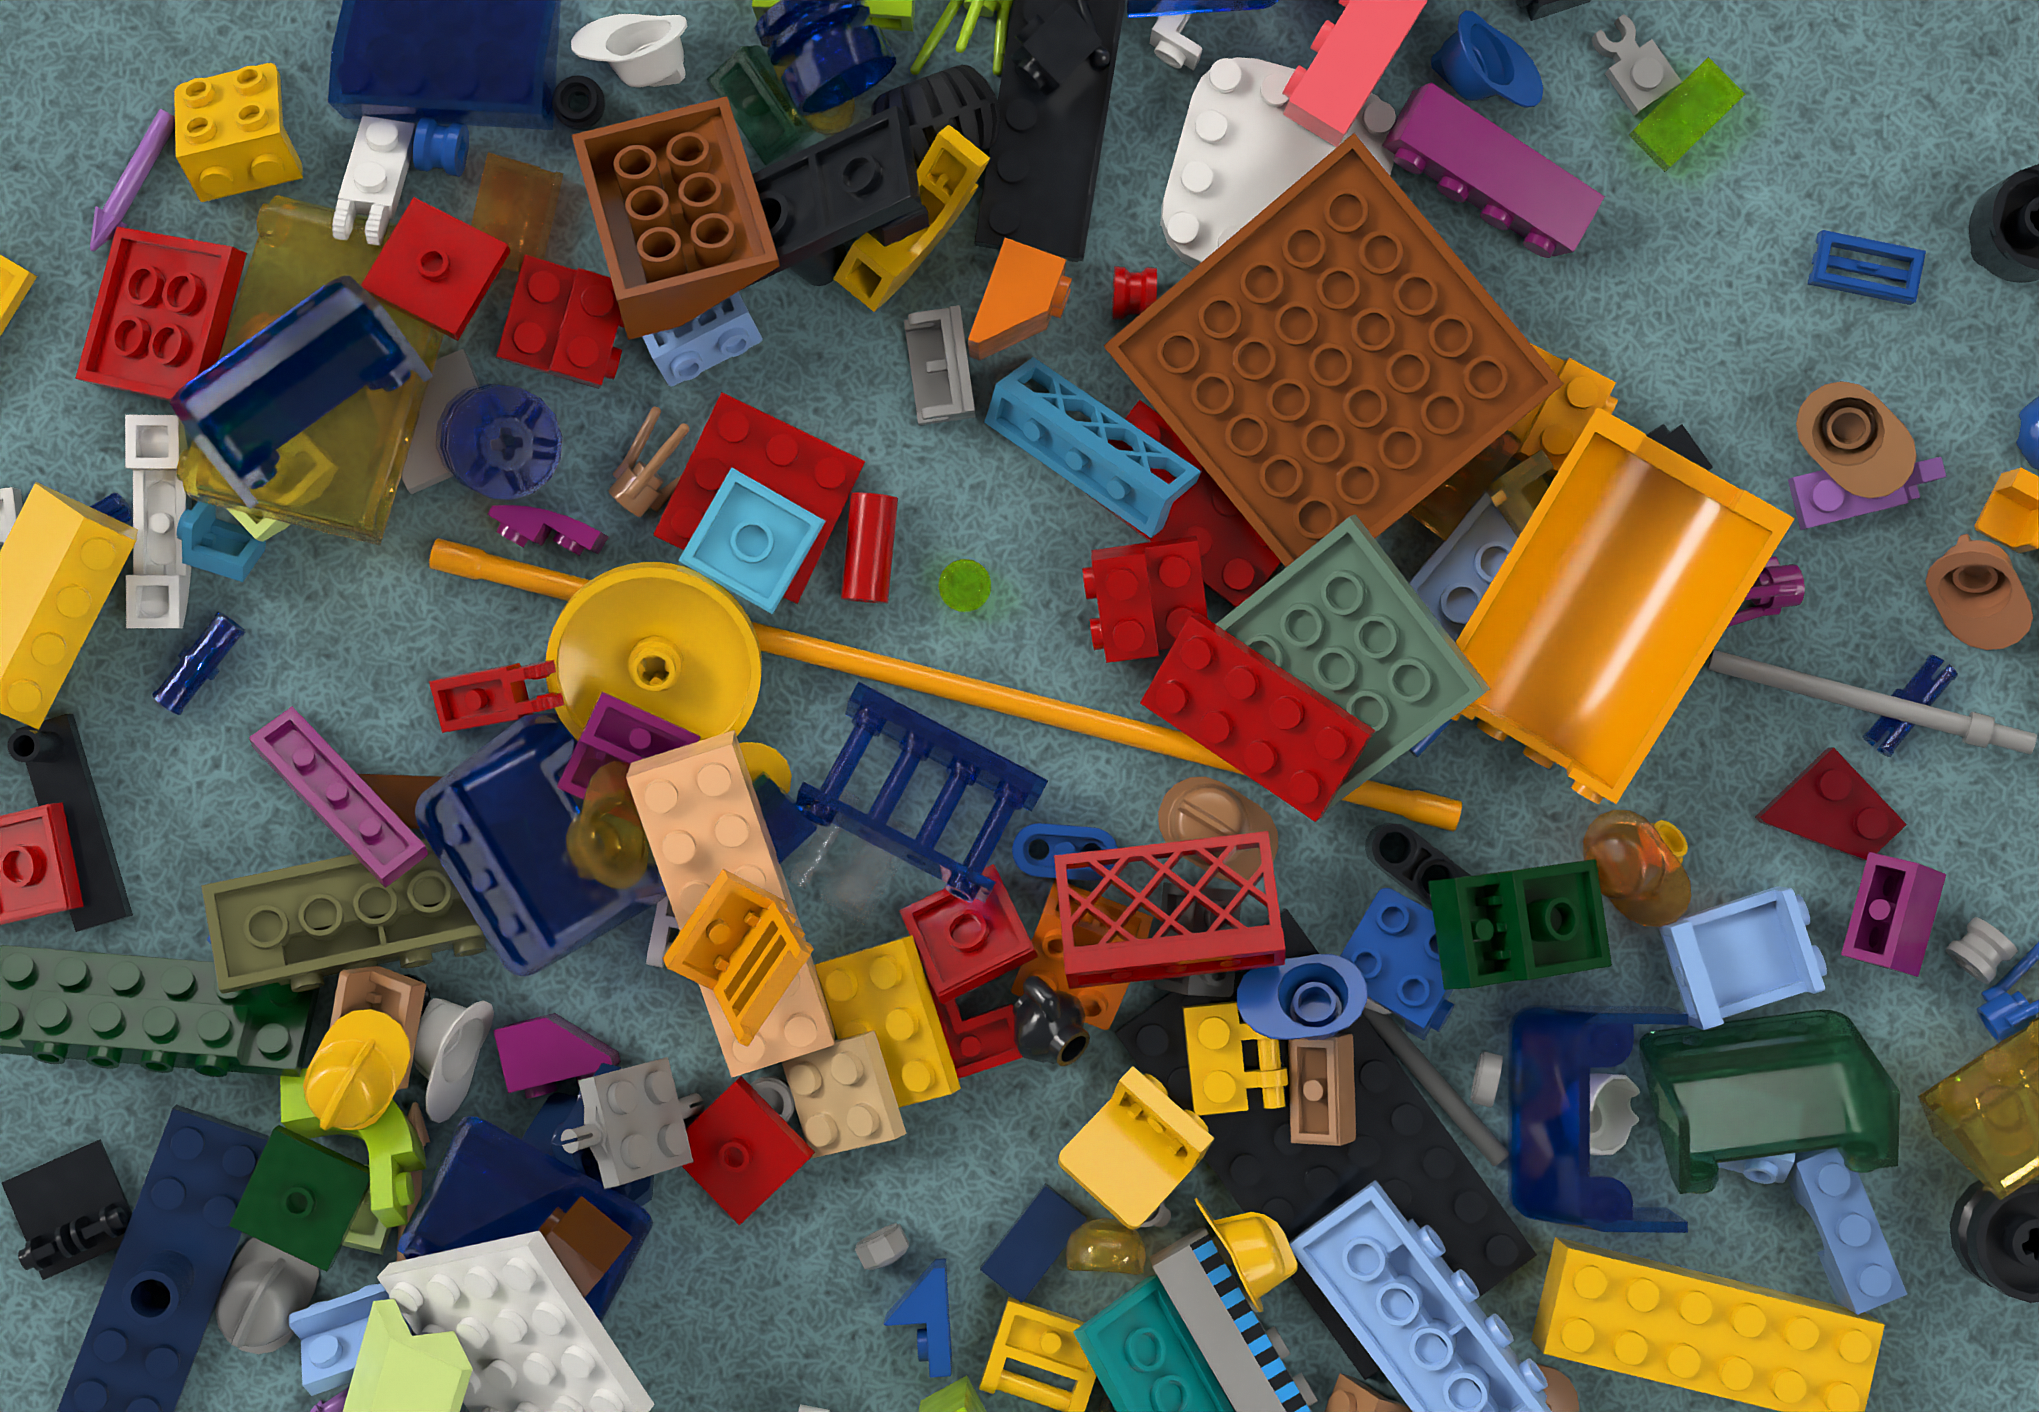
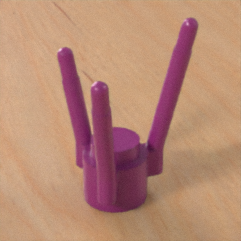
(1774, 589)

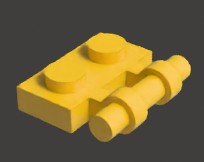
(1218, 1065)

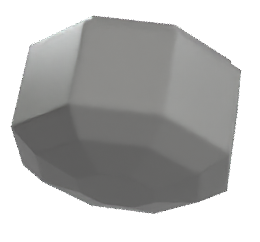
(882, 1247)

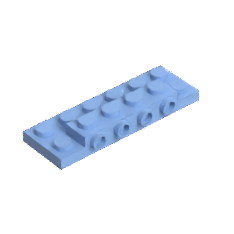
(1415, 1311)

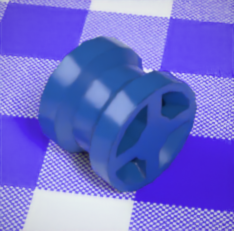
(440, 146)

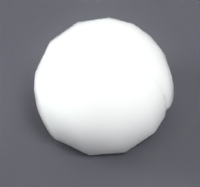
(1610, 1112)

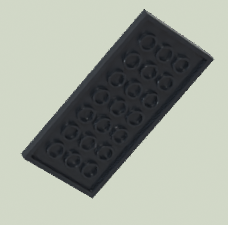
(1299, 1184)

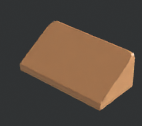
(1322, 1090)

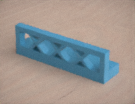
(1081, 449)

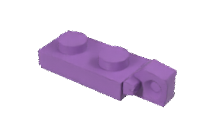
(1823, 501)

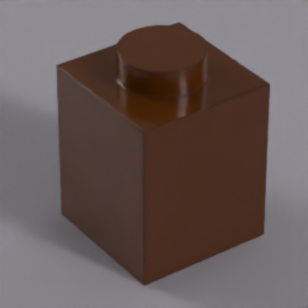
(584, 1242)

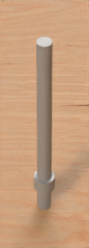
(1975, 729)

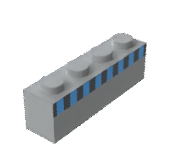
(1227, 1328)

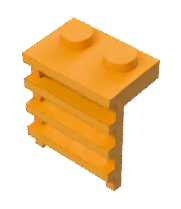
(742, 950)

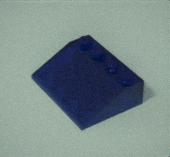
(447, 61)

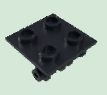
(68, 1210)

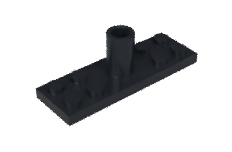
(838, 193)

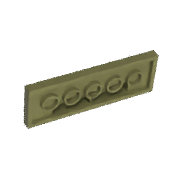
(331, 919)

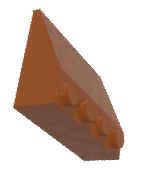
(675, 213)

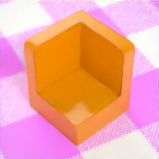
(2013, 511)

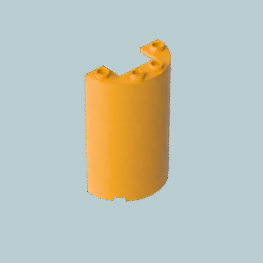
(1613, 603)

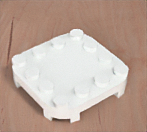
(1245, 153)

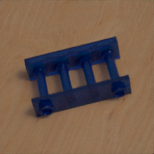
(919, 740)

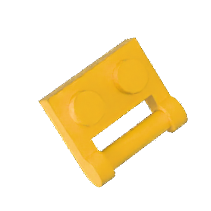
(1043, 1341)

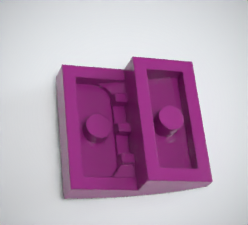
(618, 734)

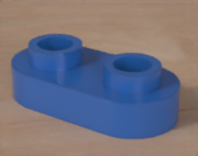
(1061, 840)

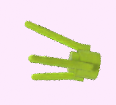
(975, 9)

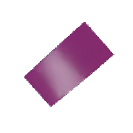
(536, 524)

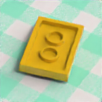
(889, 993)

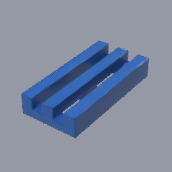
(1822, 260)

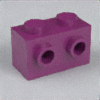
(1893, 914)

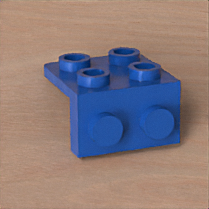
(1401, 961)

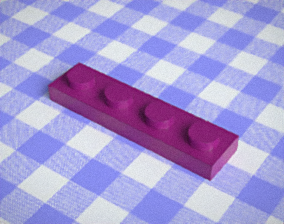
(338, 796)

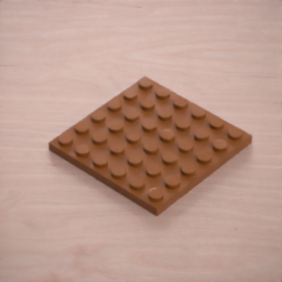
(1332, 358)

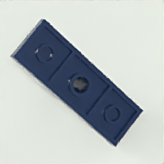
(180, 1235)

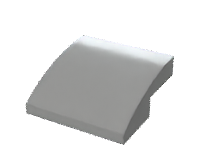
(423, 461)

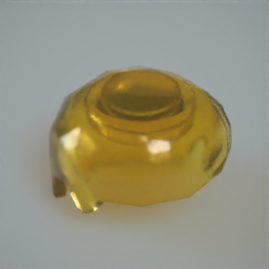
(1106, 1247)

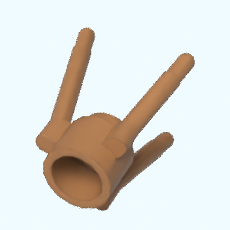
(638, 485)

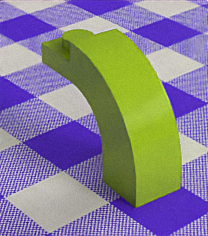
(391, 1145)

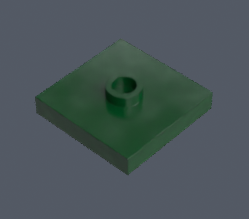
(302, 1198)

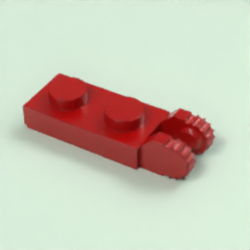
(491, 696)

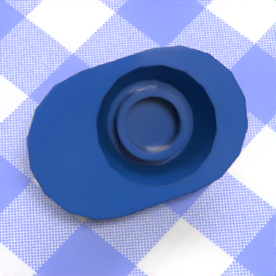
(1487, 64)
(1303, 998)

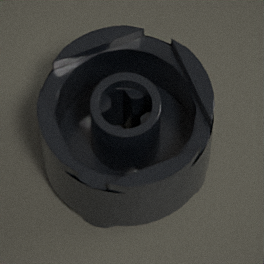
(2007, 227)

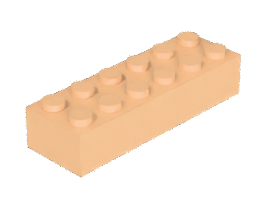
(708, 819)

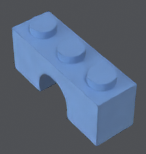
(1853, 1243)

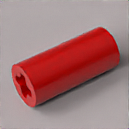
(869, 548)

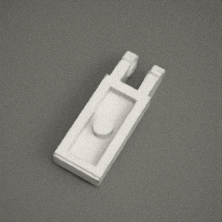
(374, 177)

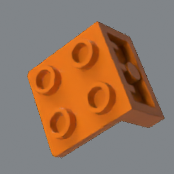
(1098, 1002)

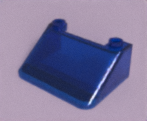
(504, 846)
(504, 1188)

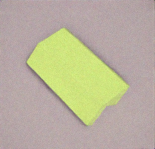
(406, 1370)

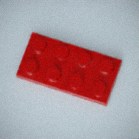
(1230, 549)
(1256, 716)

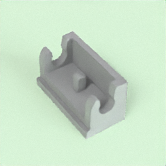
(939, 365)

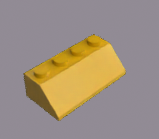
(51, 589)

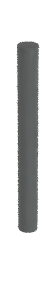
(1437, 1086)

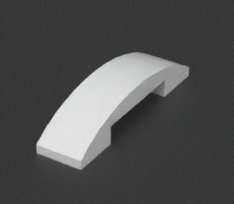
(160, 580)

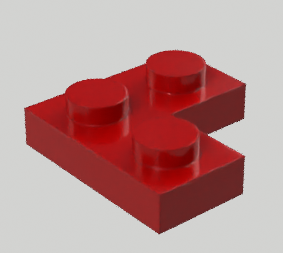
(978, 1040)

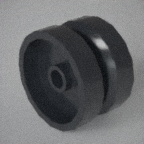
(1999, 1238)

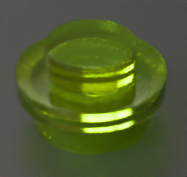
(964, 585)

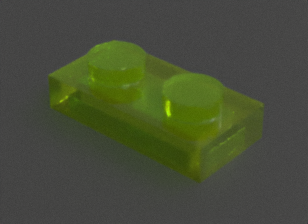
(1686, 114)

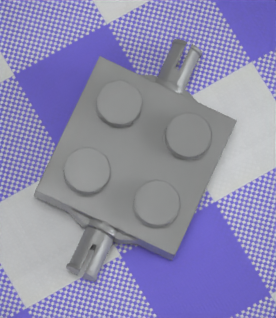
(634, 1122)

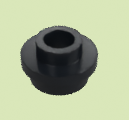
(573, 87)

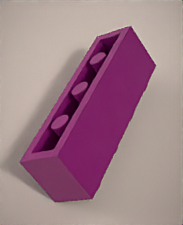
(1492, 172)

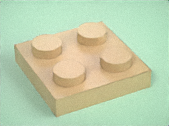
(844, 1096)

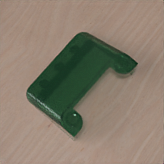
(1769, 1092)

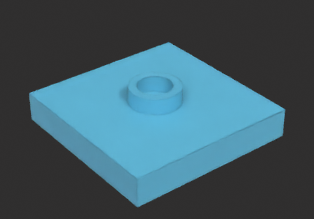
(752, 541)

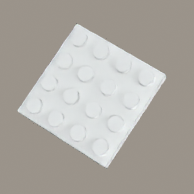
(519, 1326)

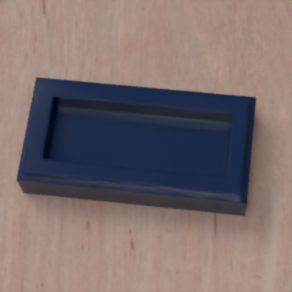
(1033, 1242)

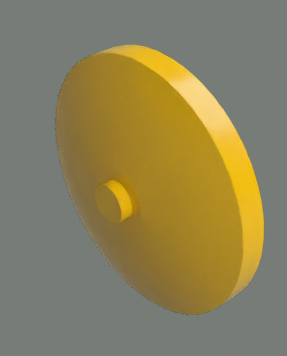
(660, 644)

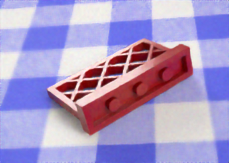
(1178, 954)

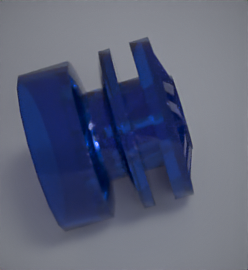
(826, 50)
(476, 419)

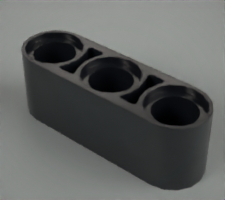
(1416, 858)

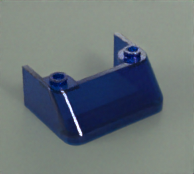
(291, 379)
(1551, 1115)

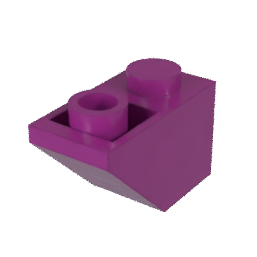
(547, 1051)

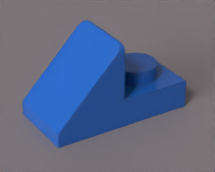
(928, 1303)

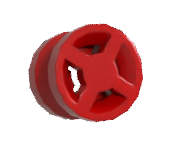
(1133, 291)

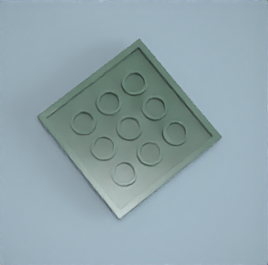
(1361, 640)

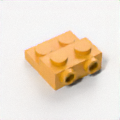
(1565, 413)

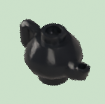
(1049, 1024)

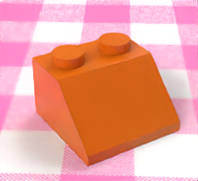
(1019, 298)

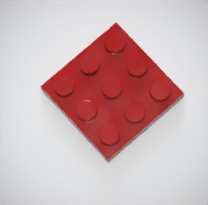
(159, 312)
(772, 454)

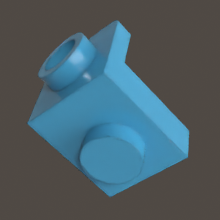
(217, 544)

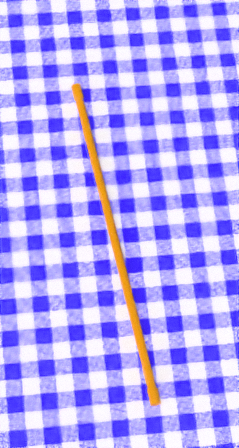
(1412, 804)

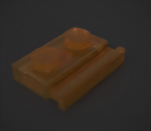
(516, 206)

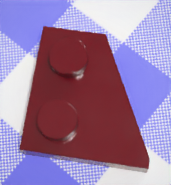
(1834, 808)

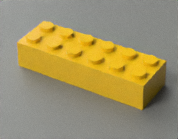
(1704, 1332)

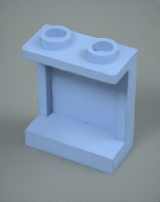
(1743, 955)

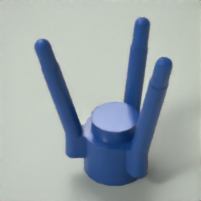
(2008, 1013)

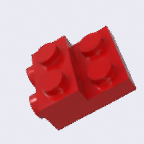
(562, 323)
(1143, 596)

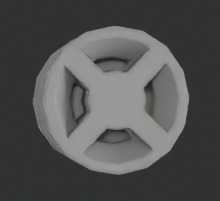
(1981, 950)

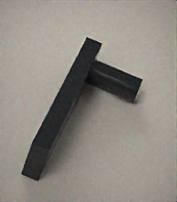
(63, 775)

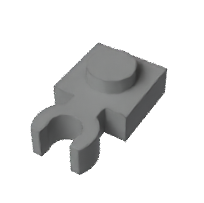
(1640, 72)

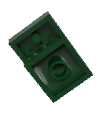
(1520, 924)

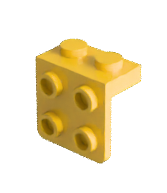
(234, 133)
(1136, 1149)

